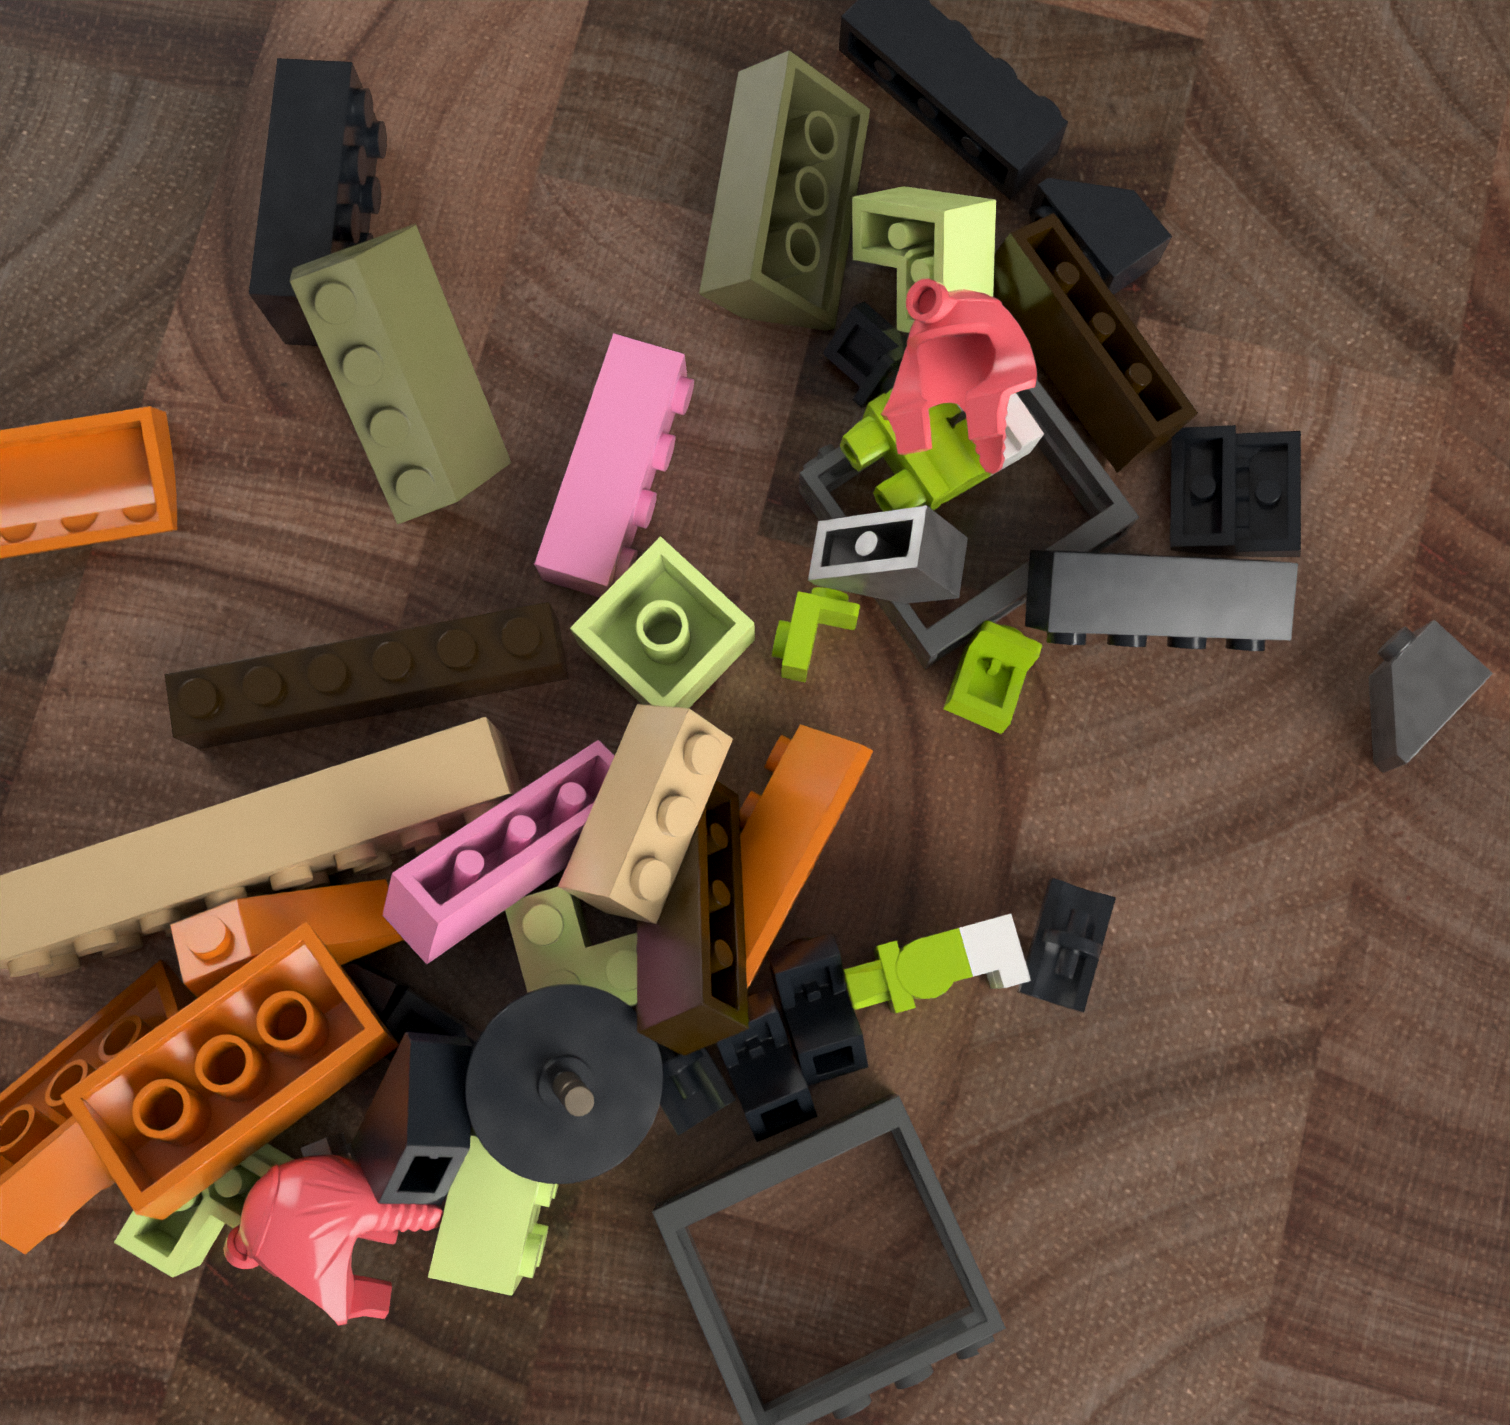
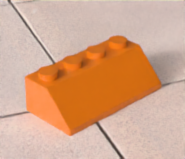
(790, 828)
(228, 1073)
(44, 1154)

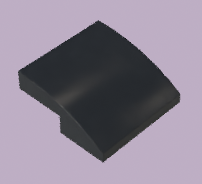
(1236, 492)

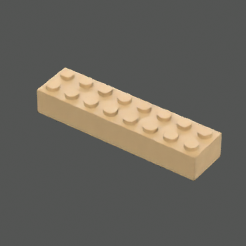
(251, 848)

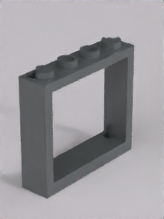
(1075, 464)
(901, 1362)

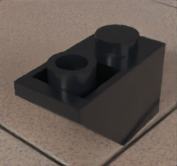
(1108, 226)
(417, 1122)

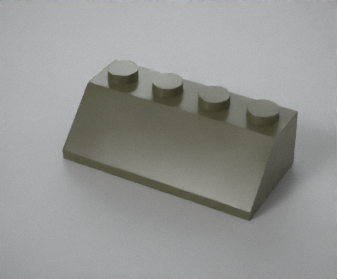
(785, 196)
(402, 371)

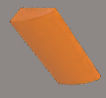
(86, 481)

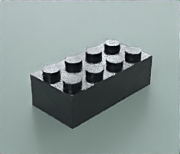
(314, 182)

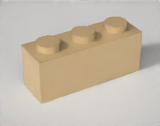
(646, 812)

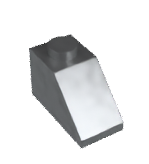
(890, 555)
(1418, 690)

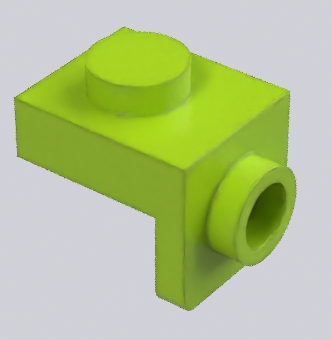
(796, 638)
(991, 675)

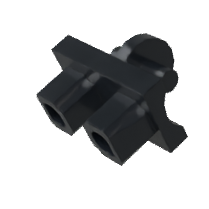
(1067, 944)
(691, 1088)

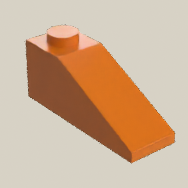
(234, 933)

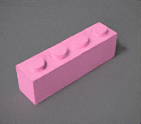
(614, 466)
(495, 857)

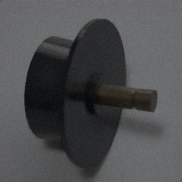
(563, 1084)

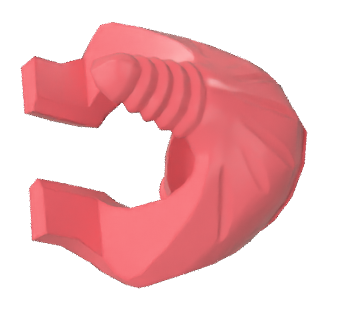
(961, 353)
(304, 1230)

